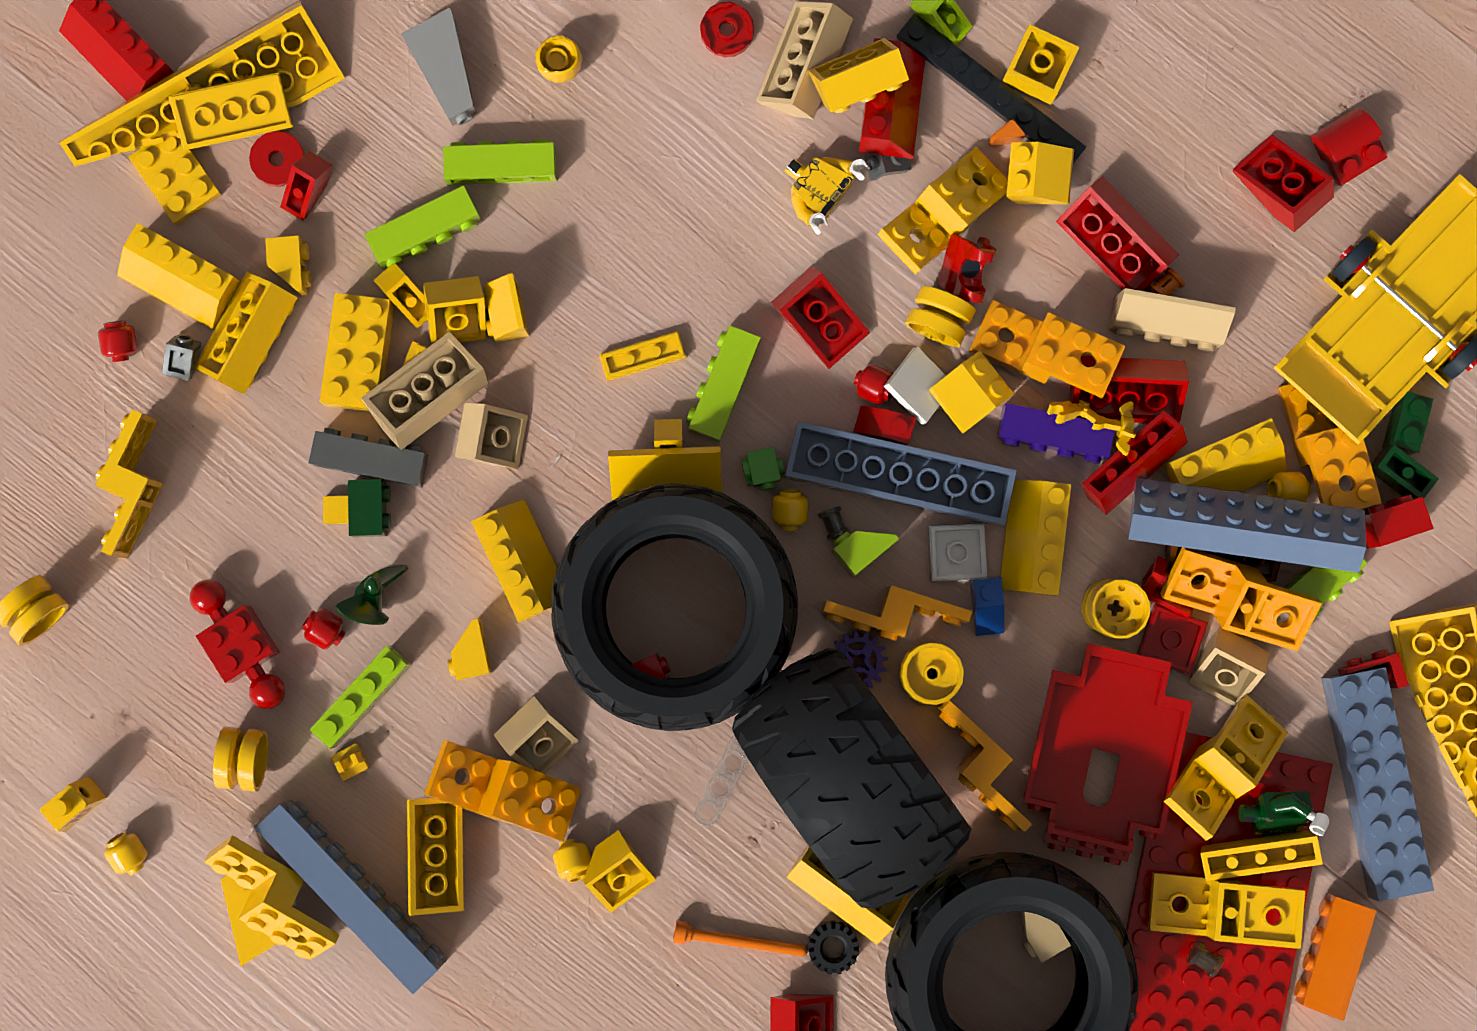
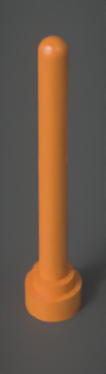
(686, 933)

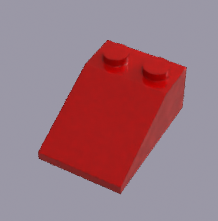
(1285, 182)
(820, 317)

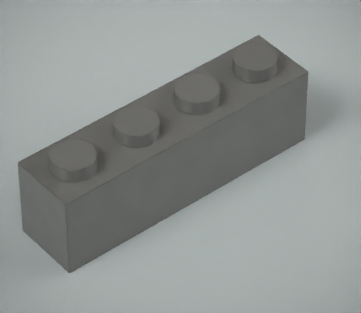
(367, 458)

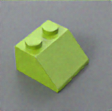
(861, 549)

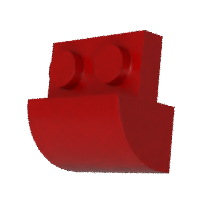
(1350, 145)

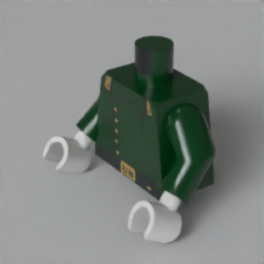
(1282, 814)

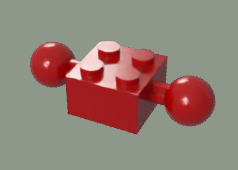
(237, 644)

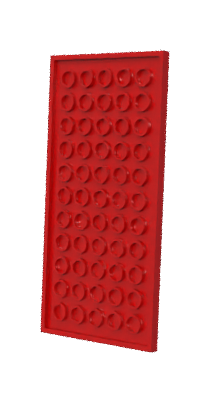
(1254, 978)

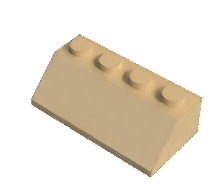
(808, 40)
(1171, 319)
(425, 390)

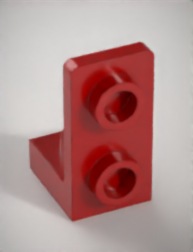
(1153, 583)
(1392, 662)

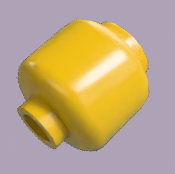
(1289, 486)
(790, 509)
(125, 853)
(572, 860)

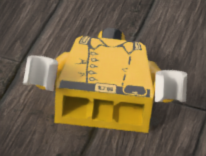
(821, 186)

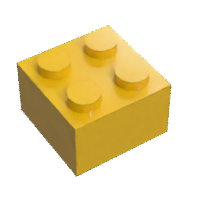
(1040, 64)

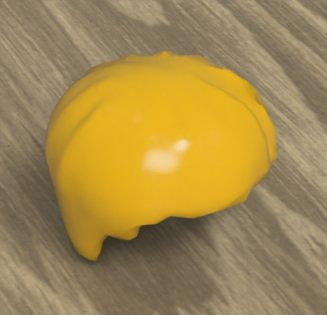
(558, 59)

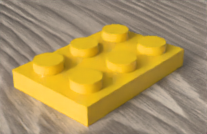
(175, 178)

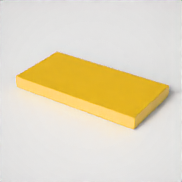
(230, 111)
(649, 467)

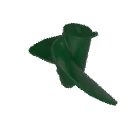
(368, 598)

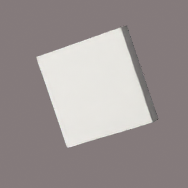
(912, 383)
(957, 552)

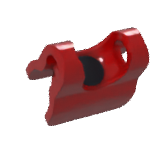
(964, 267)

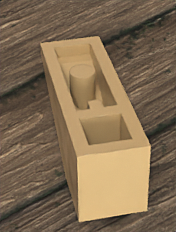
(1042, 937)

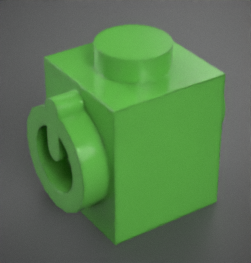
(762, 468)

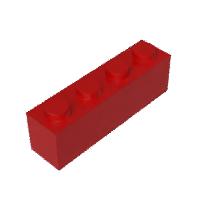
(1147, 453)

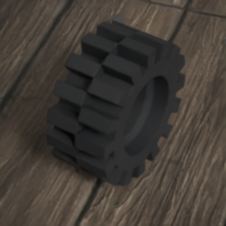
(838, 964)

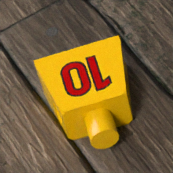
(70, 805)

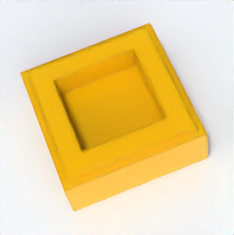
(335, 510)

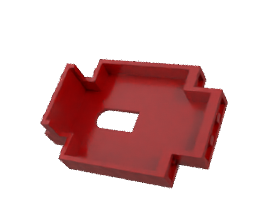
(1116, 709)

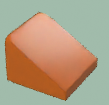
(1006, 134)

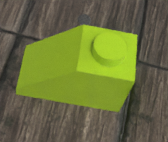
(944, 17)

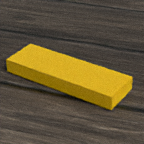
(642, 356)

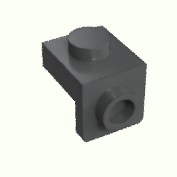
(885, 165)

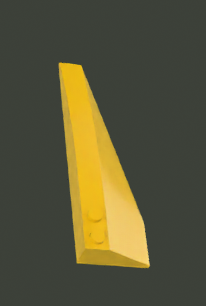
(280, 44)

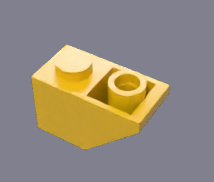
(287, 259)

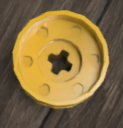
(1131, 610)

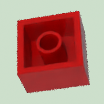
(1397, 521)

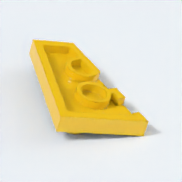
(247, 941)

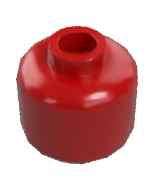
(117, 340)
(871, 384)
(323, 628)

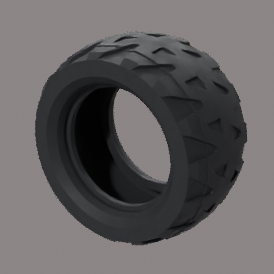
(583, 588)
(849, 779)
(1007, 882)

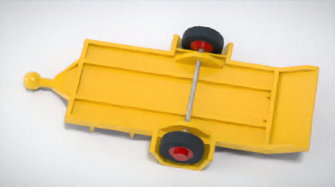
(1393, 316)

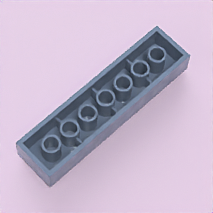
(900, 474)
(1248, 525)
(1377, 784)
(351, 894)

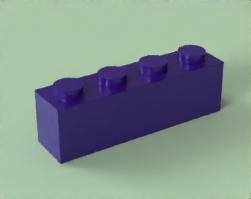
(1041, 432)

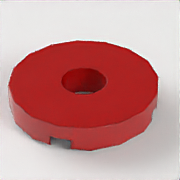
(727, 45)
(262, 152)

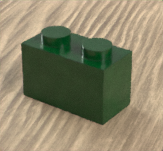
(1408, 423)
(1403, 473)
(368, 508)

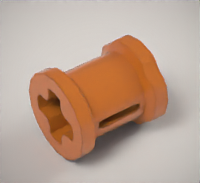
(1167, 283)

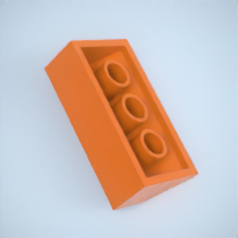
(1334, 956)

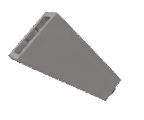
(441, 59)

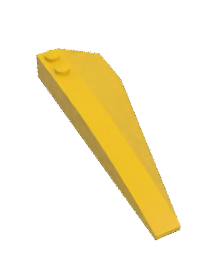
(1441, 666)

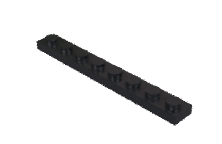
(984, 85)

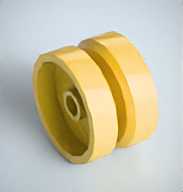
(940, 316)
(31, 610)
(914, 673)
(240, 759)

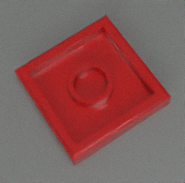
(1172, 638)

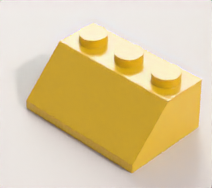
(859, 75)

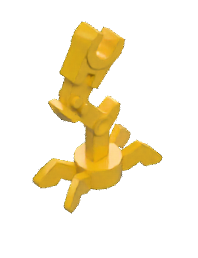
(1124, 426)

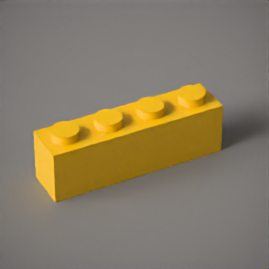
(1261, 855)

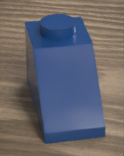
(987, 606)

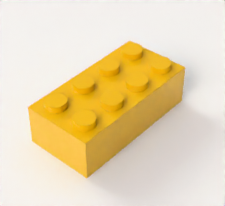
(356, 350)

